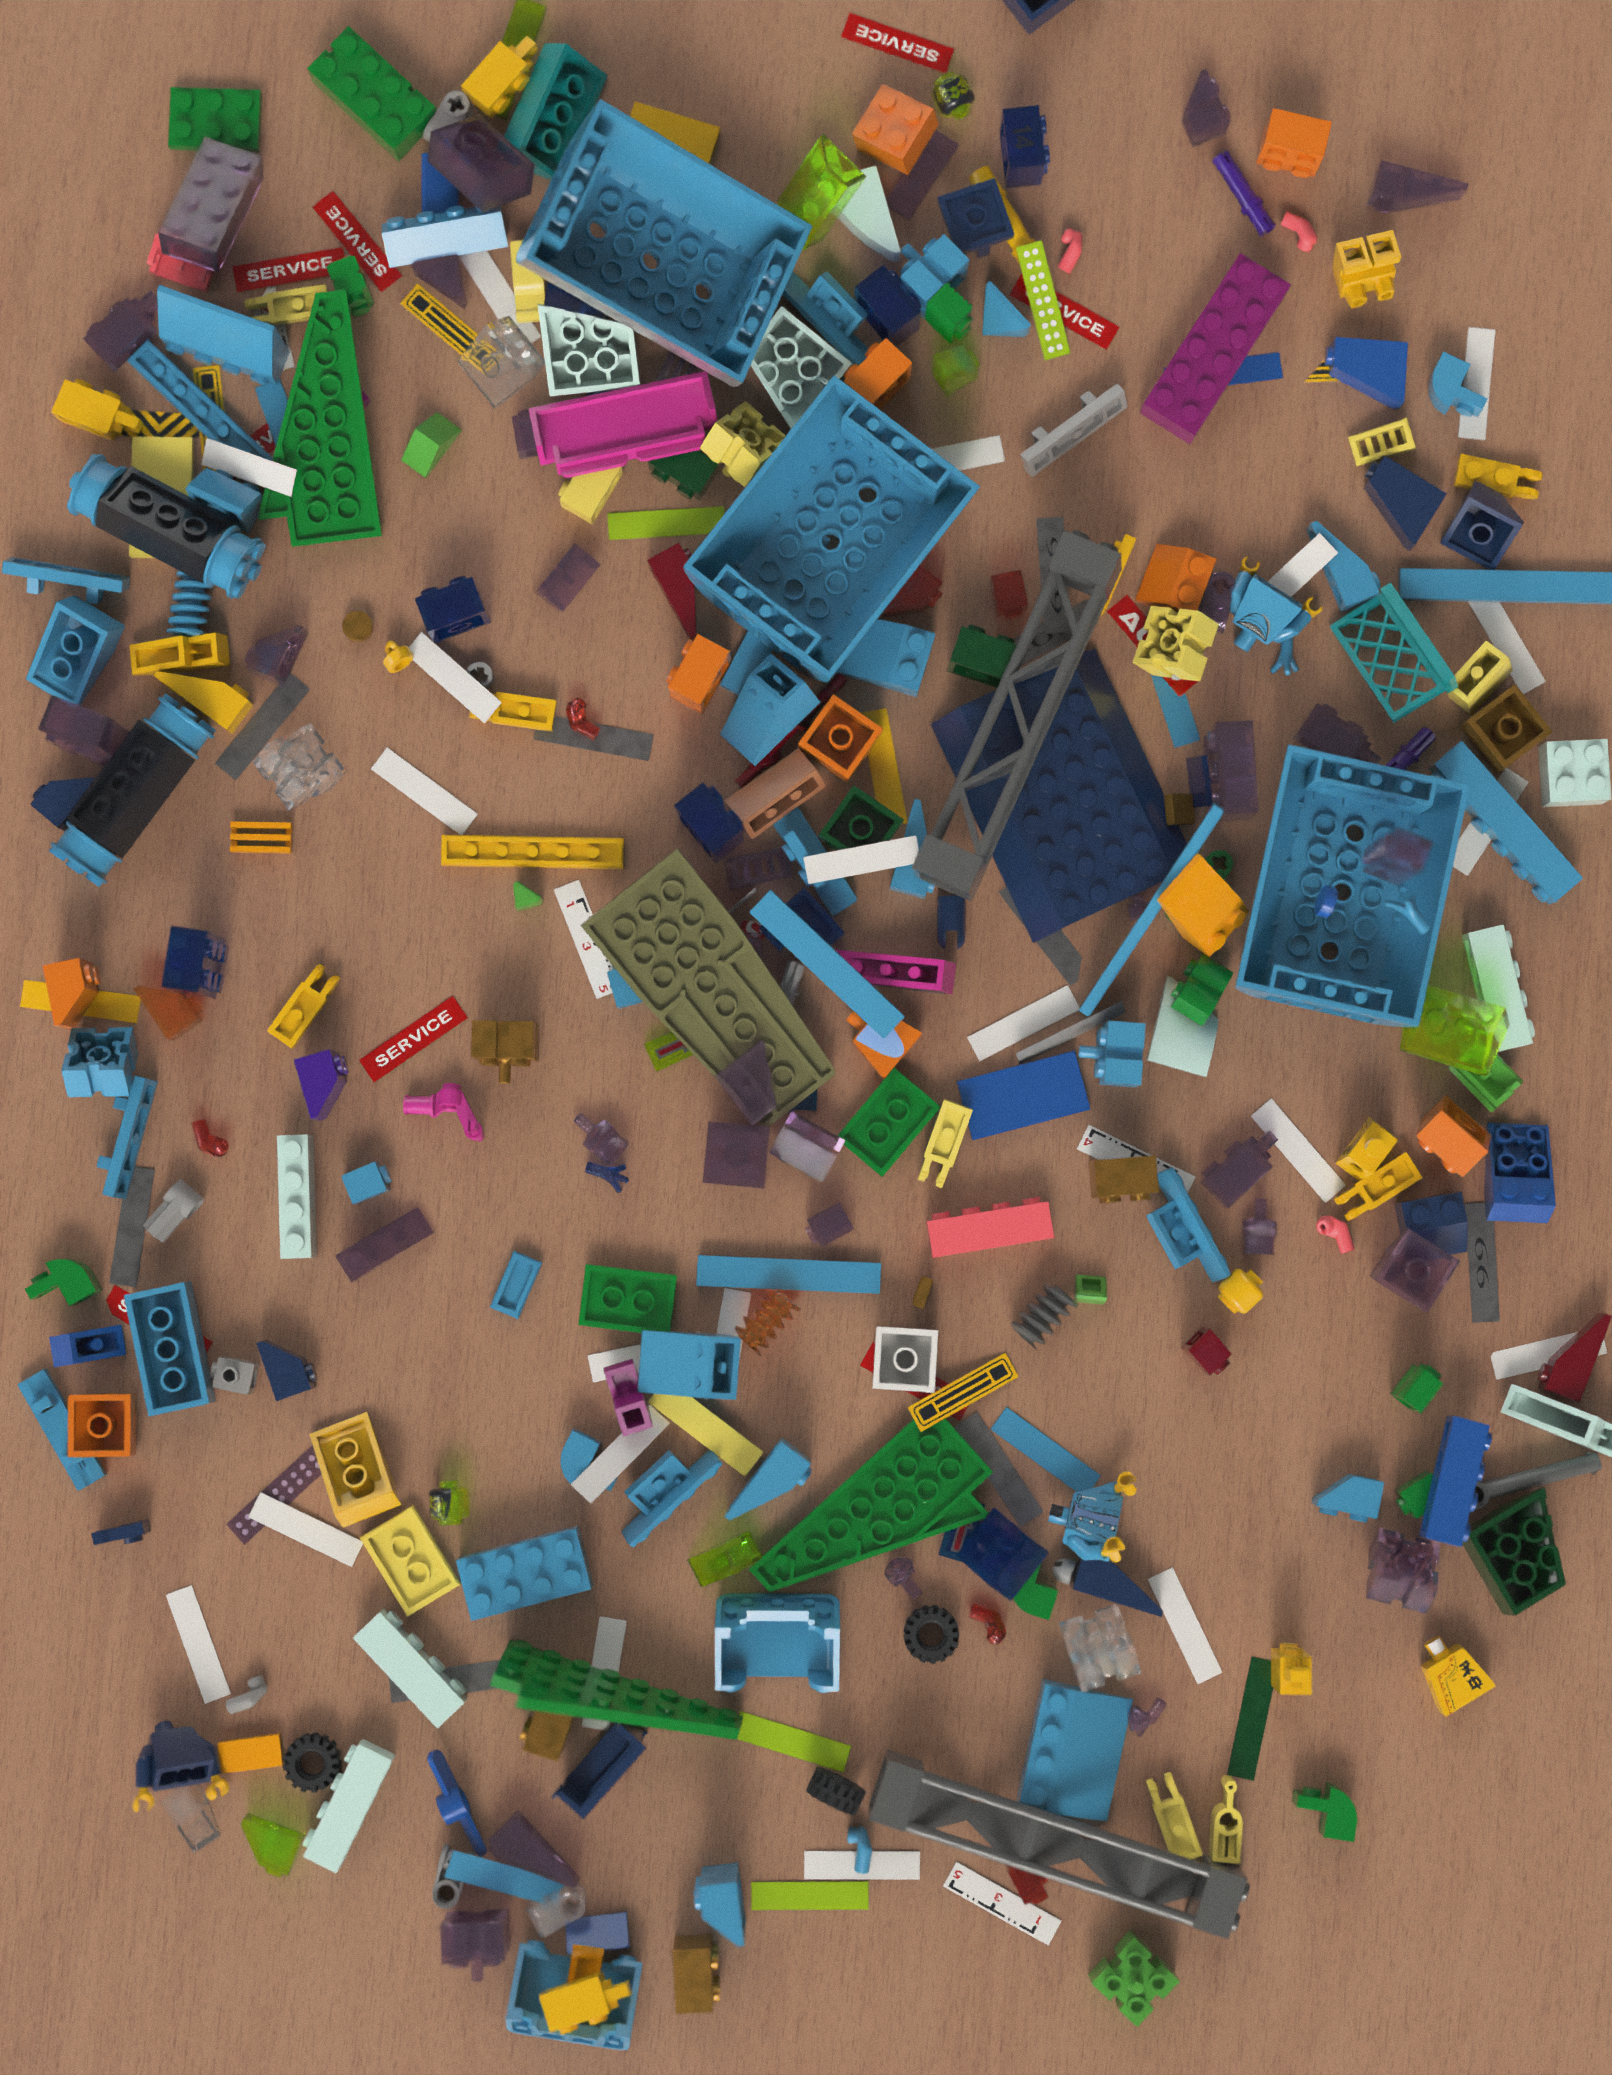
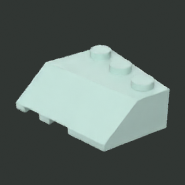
(586, 352)
(795, 365)

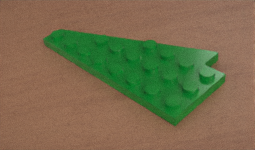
(326, 436)
(897, 1497)
(577, 1689)

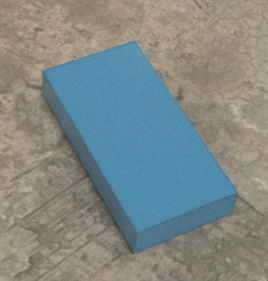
(516, 1284)

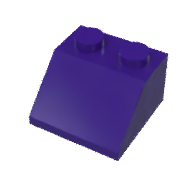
(321, 1081)

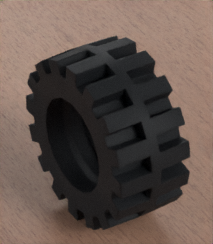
(835, 1791)

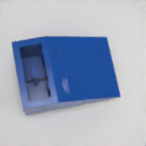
(1519, 1174)

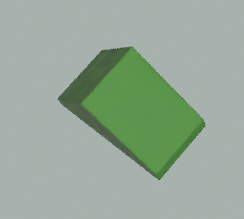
(430, 443)

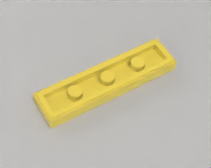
(709, 1430)

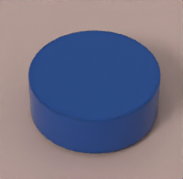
(1326, 901)

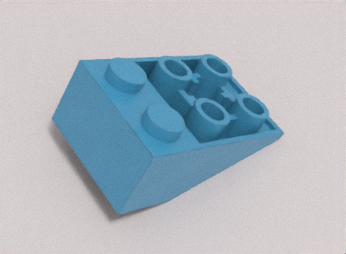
(767, 709)
(689, 1364)

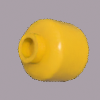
(1241, 1291)

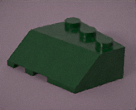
(1517, 1553)

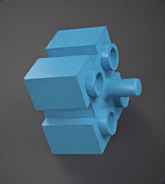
(928, 274)
(1118, 1053)
(100, 1062)

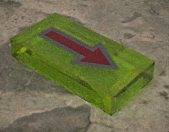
(666, 1051)

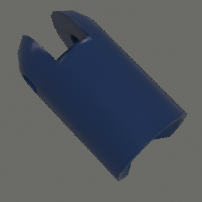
(951, 917)

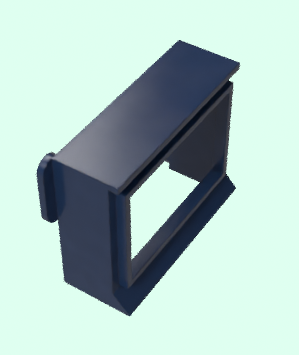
(601, 1768)

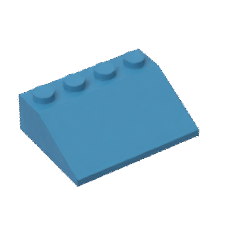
(220, 336)
(1074, 1751)

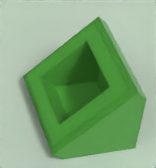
(525, 897)
(1090, 1289)

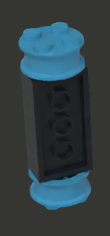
(166, 524)
(131, 789)

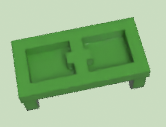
(1491, 1089)

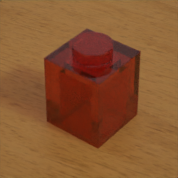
(1009, 594)

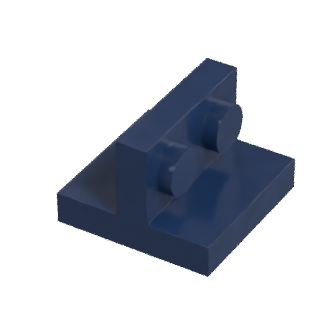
(976, 217)

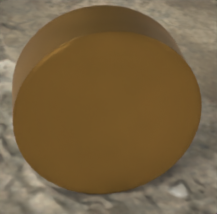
(357, 626)

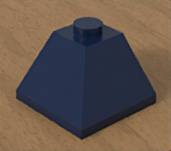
(1482, 526)

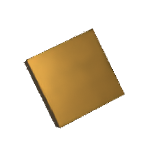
(1179, 809)
(922, 1292)

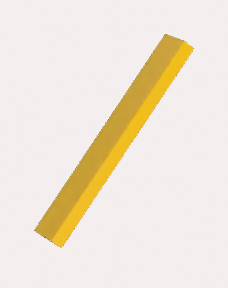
(532, 851)

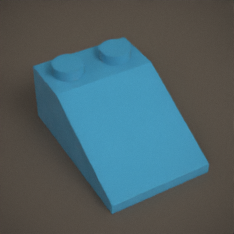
(74, 649)
(890, 657)
(775, 1476)

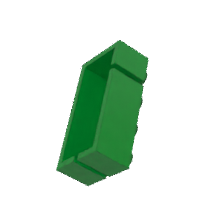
(372, 93)

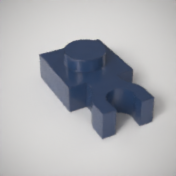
(129, 1532)

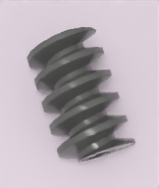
(1043, 1315)

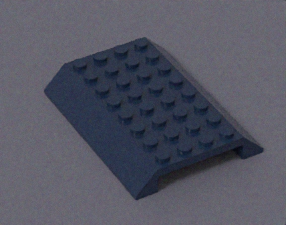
(1089, 811)

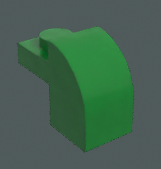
(71, 1276)
(1036, 1597)
(1337, 1810)

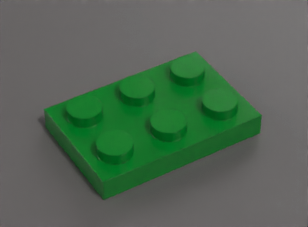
(214, 113)
(888, 1122)
(627, 1299)

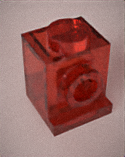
(1028, 1885)

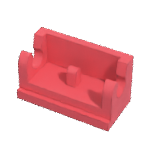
(177, 269)

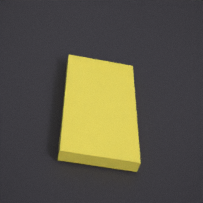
(166, 460)

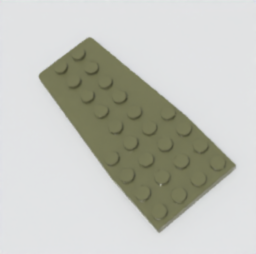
(706, 979)

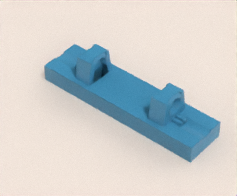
(39, 571)
(129, 1138)
(43, 1393)

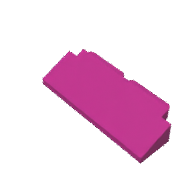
(624, 425)

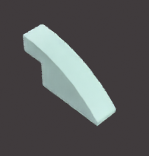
(869, 217)
(1559, 1419)

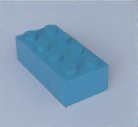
(169, 1348)
(524, 1573)

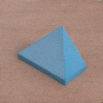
(1001, 316)

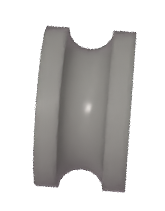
(487, 671)

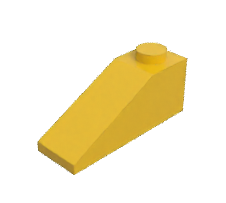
(213, 698)

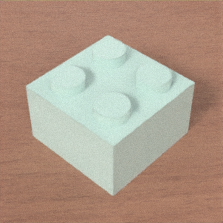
(1574, 772)

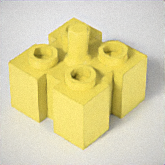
(741, 443)
(1175, 643)

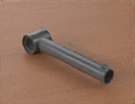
(1537, 1477)

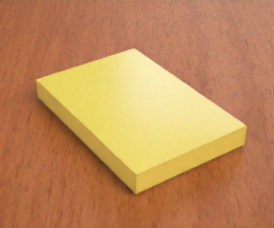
(410, 1560)

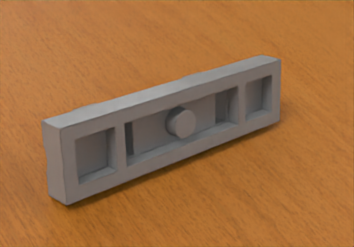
(1093, 415)

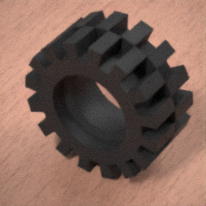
(941, 1650)
(293, 1766)

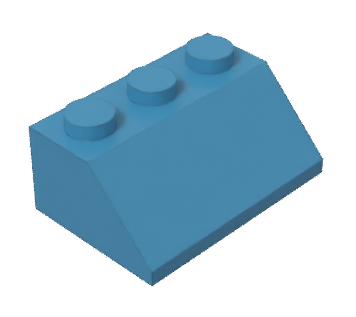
(721, 1900)

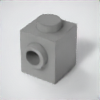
(234, 1375)

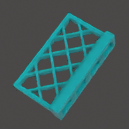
(1419, 646)

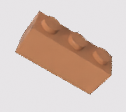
(775, 793)

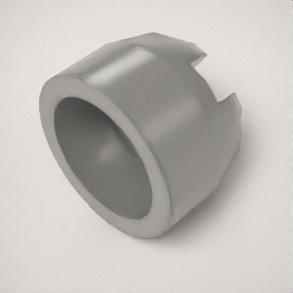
(1064, 1570)

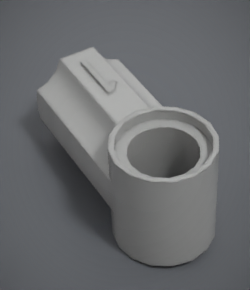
(179, 1204)

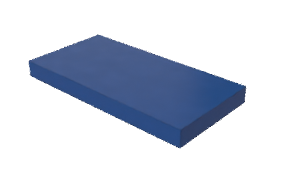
(1024, 1095)

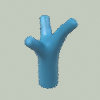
(1286, 658)
(1411, 912)

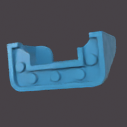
(777, 1639)
(540, 1970)

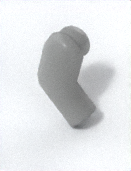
(248, 1699)

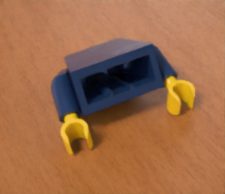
(177, 1760)

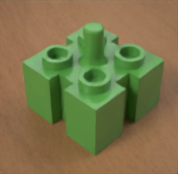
(1133, 1978)

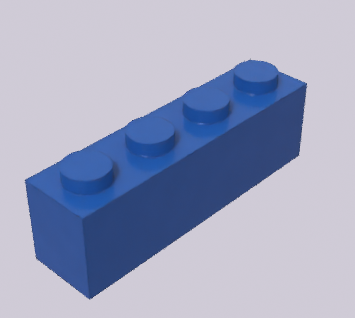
(1455, 1481)

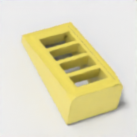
(1390, 428)

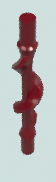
(775, 754)

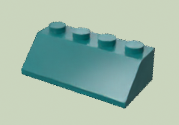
(554, 105)

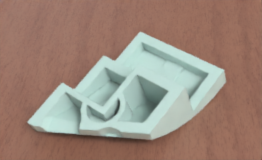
(1179, 1040)

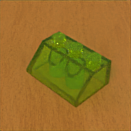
(821, 188)
(1457, 1031)

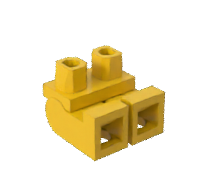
(1366, 267)

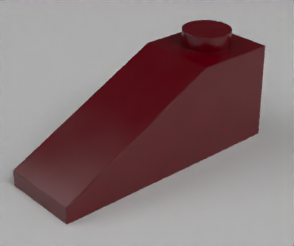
(676, 585)
(1572, 1364)

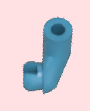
(864, 1848)

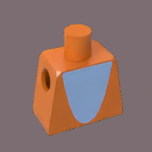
(880, 1052)

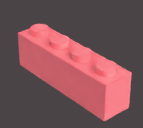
(989, 1229)

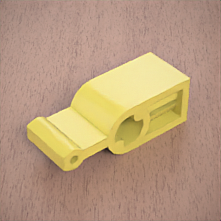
(528, 289)
(1226, 1839)

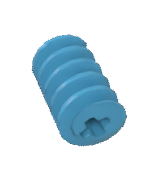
(188, 606)

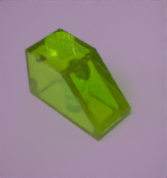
(954, 369)
(725, 1559)
(272, 1844)

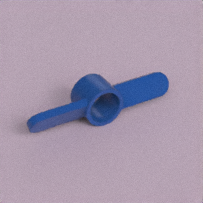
(453, 1801)

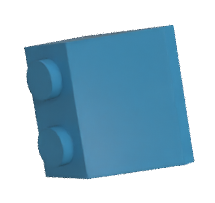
(227, 496)

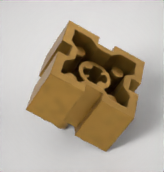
(504, 1045)

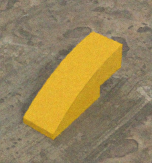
(180, 654)

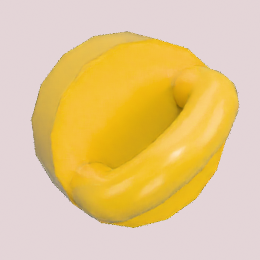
(397, 657)

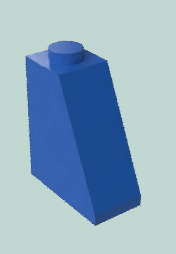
(1370, 367)

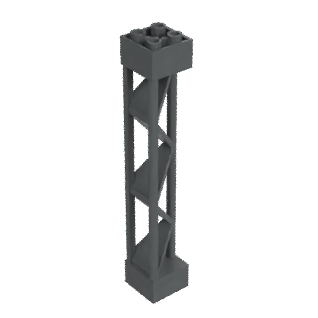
(1078, 565)
(1037, 1839)

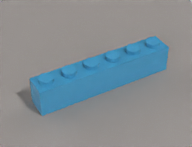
(1508, 826)

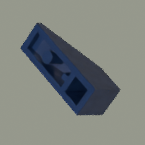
(1110, 1583)

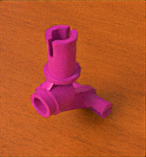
(448, 1099)

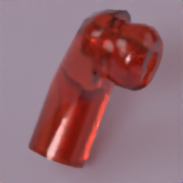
(577, 719)
(207, 1142)
(992, 1622)

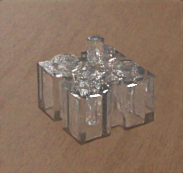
(299, 766)
(1099, 1647)

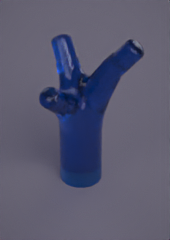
(610, 1174)

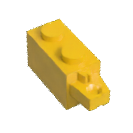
(500, 76)
(94, 411)
(1291, 1670)
(581, 2001)

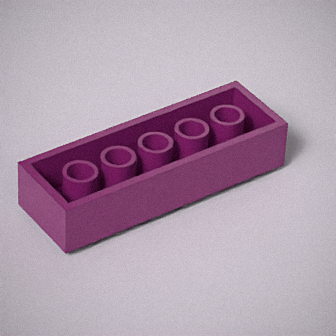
(1215, 348)

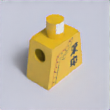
(1367, 1150)
(1453, 1676)

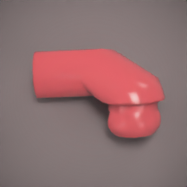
(1303, 228)
(1074, 250)
(1336, 1229)

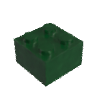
(981, 655)
(859, 822)

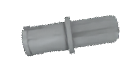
(792, 979)

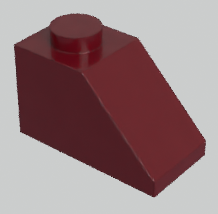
(1207, 1351)

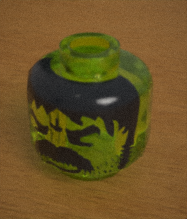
(952, 95)
(449, 1503)

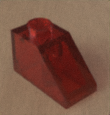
(916, 594)

